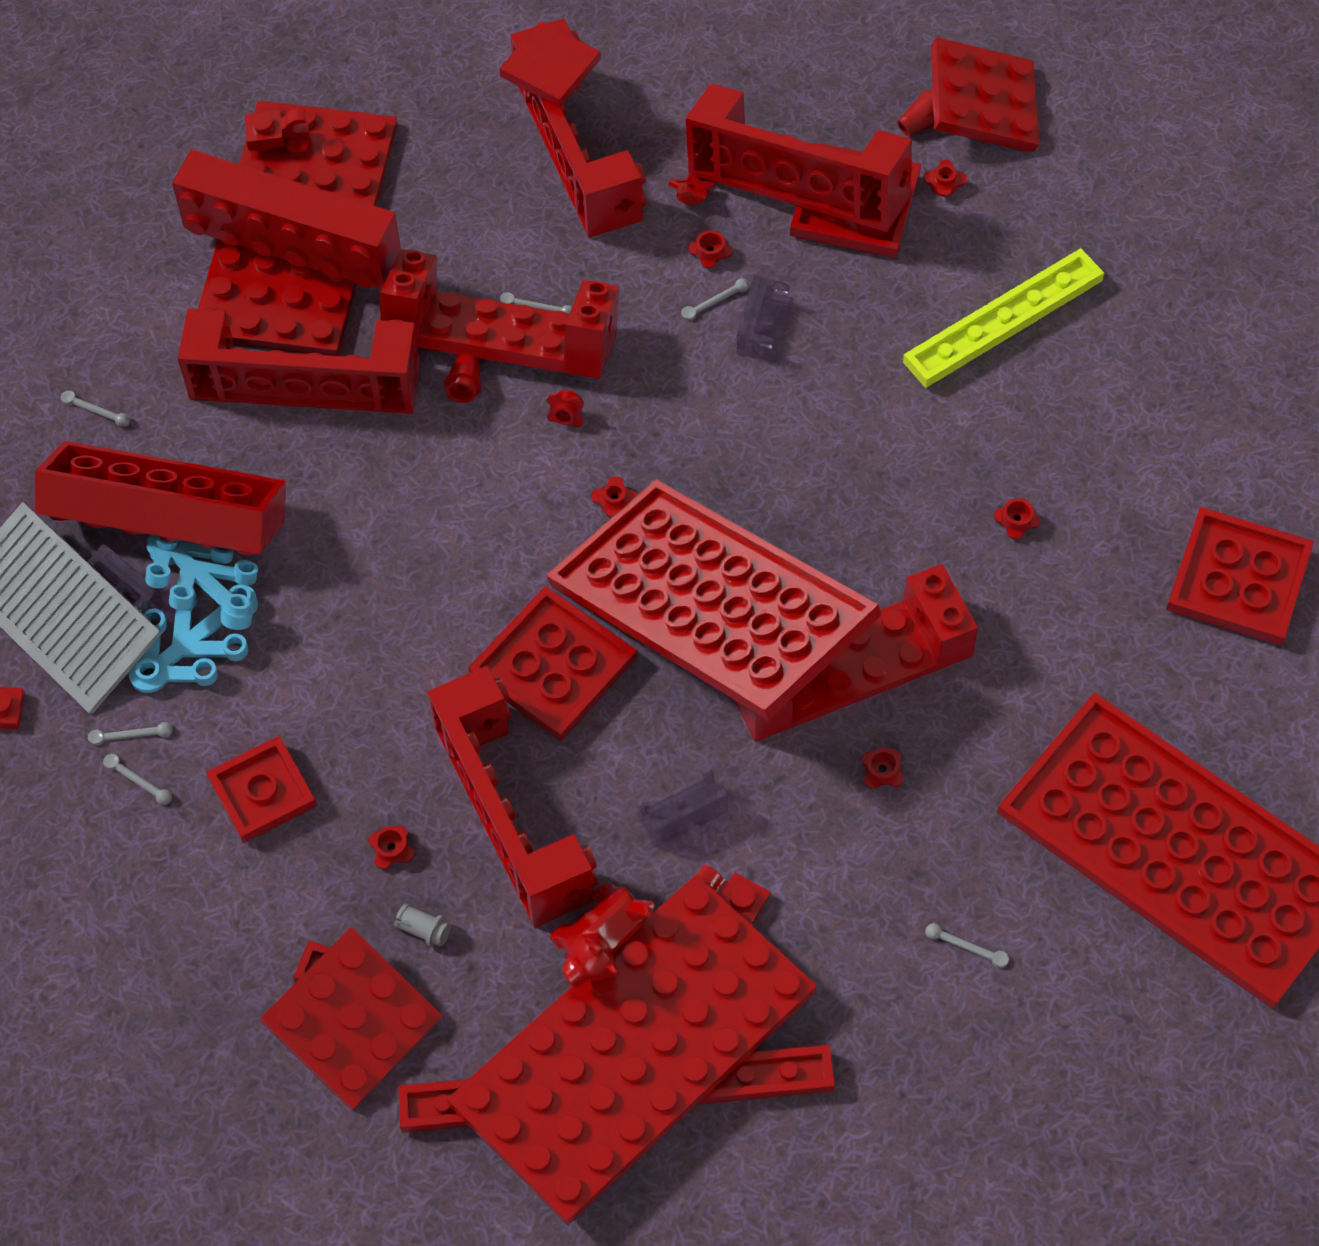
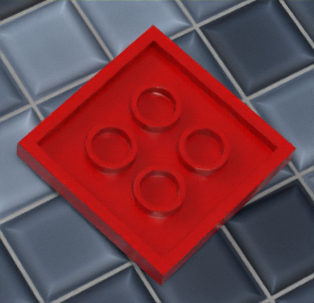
(984, 95)
(844, 233)
(1240, 576)
(555, 662)
(350, 1018)

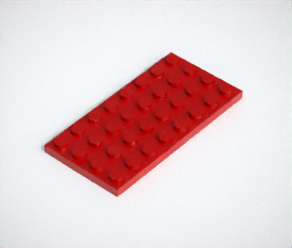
(268, 297)
(714, 598)
(1175, 847)
(631, 1052)

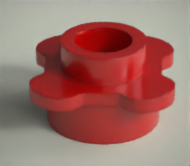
(942, 186)
(707, 240)
(565, 408)
(614, 487)
(1021, 508)
(882, 757)
(391, 835)

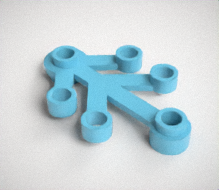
(235, 609)
(188, 643)

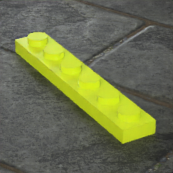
(1003, 318)

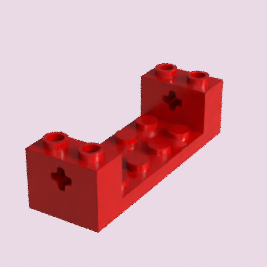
(797, 172)
(602, 191)
(499, 330)
(313, 380)
(903, 644)
(547, 880)

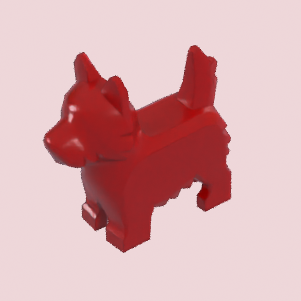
(600, 934)

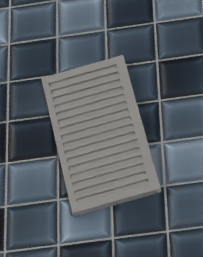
(67, 611)

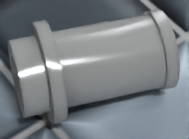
(423, 925)

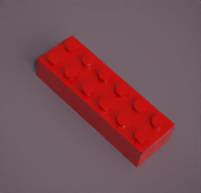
(286, 219)
(160, 497)

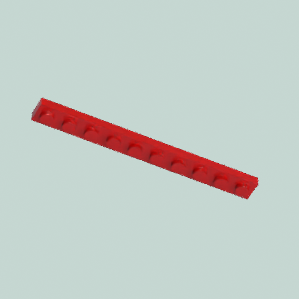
(757, 1077)

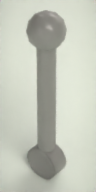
(509, 298)
(689, 313)
(69, 398)
(97, 737)
(113, 763)
(999, 959)

